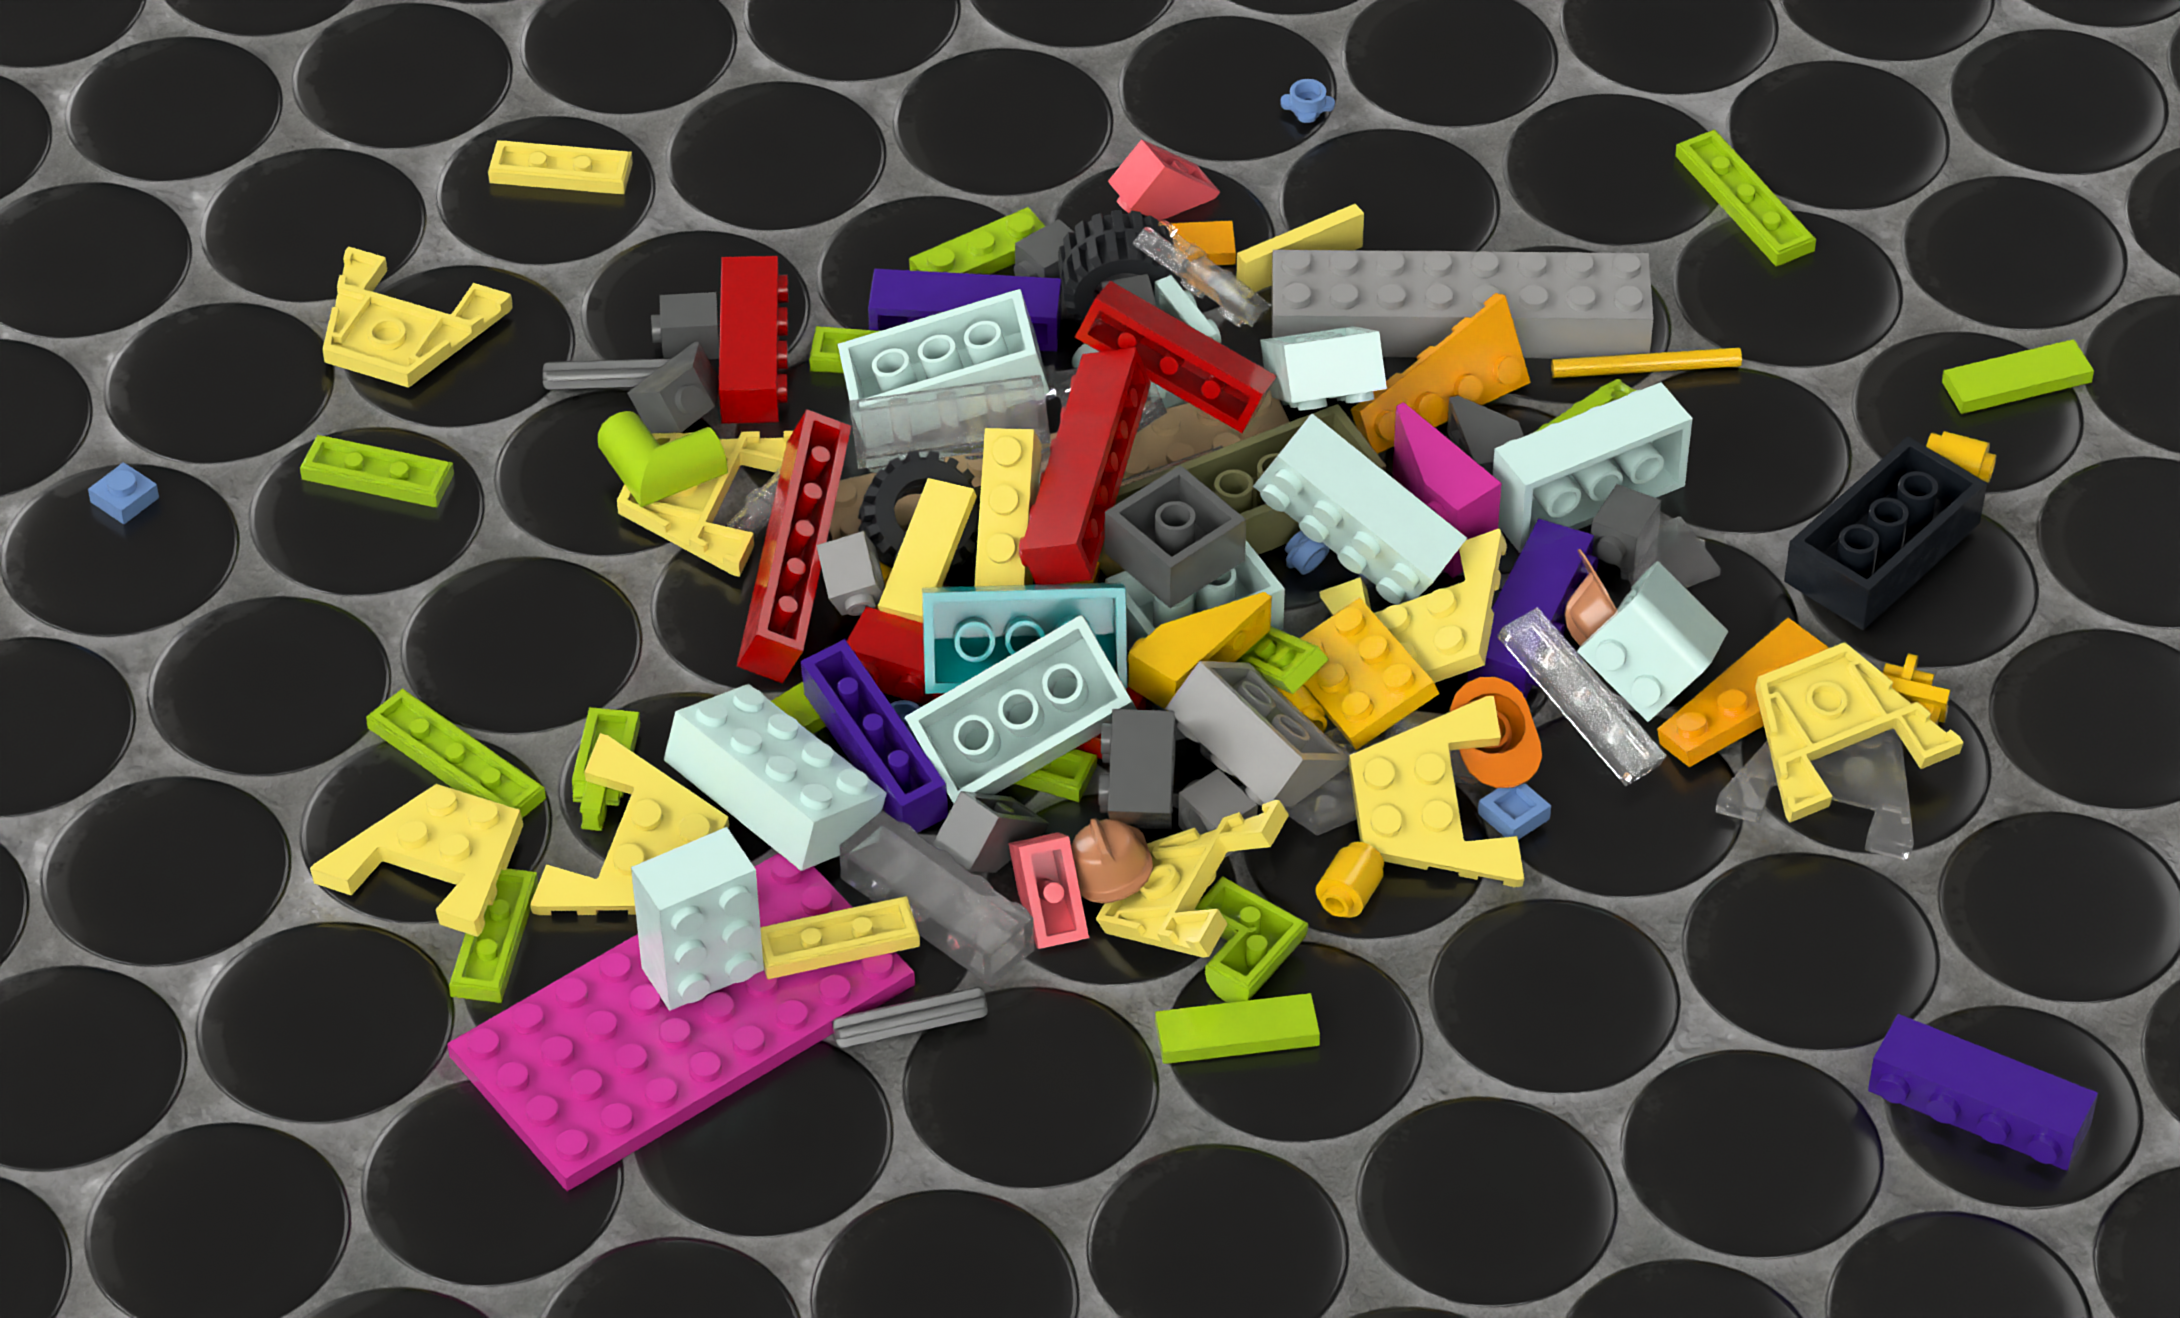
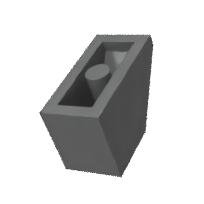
(677, 392)
(1479, 430)
(982, 827)

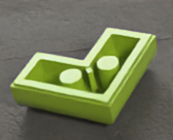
(655, 469)
(1257, 940)

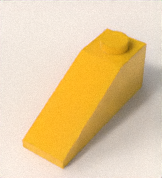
(1173, 649)

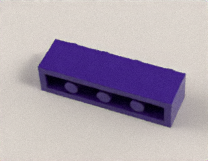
(913, 295)
(1541, 578)
(874, 736)
(1982, 1092)

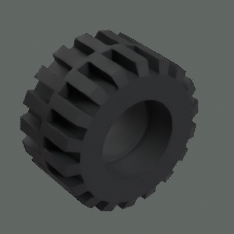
(1104, 253)
(908, 478)

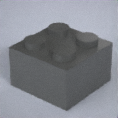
(1175, 536)
(1141, 768)

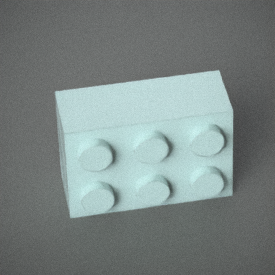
(1325, 365)
(1249, 578)
(698, 918)

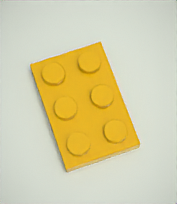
(1368, 675)

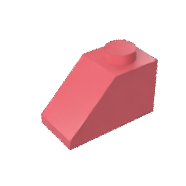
(1160, 183)
(1049, 888)

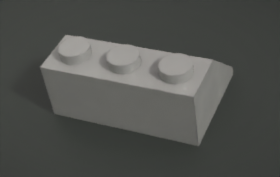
(1255, 732)

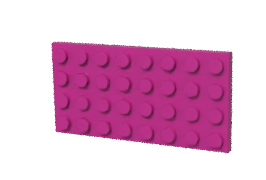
(607, 1066)

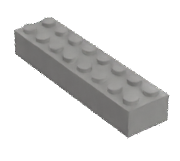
(1557, 300)

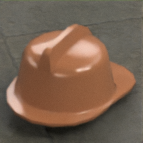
(1588, 606)
(1110, 860)

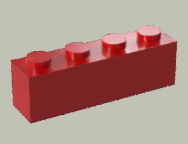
(750, 339)
(1178, 356)

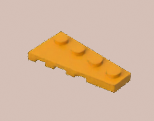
(1473, 362)
(1729, 704)

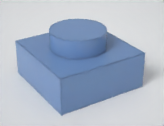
(123, 493)
(1514, 810)

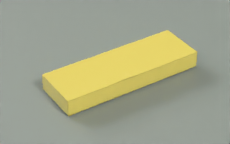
(560, 167)
(1332, 232)
(927, 547)
(838, 937)

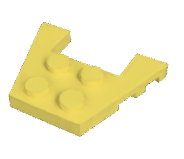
(397, 337)
(689, 514)
(1448, 627)
(1832, 704)
(1410, 799)
(655, 821)
(439, 836)
(1182, 870)

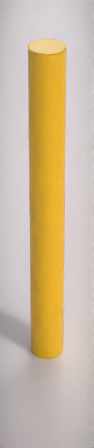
(1646, 362)

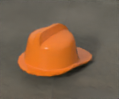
(1519, 748)

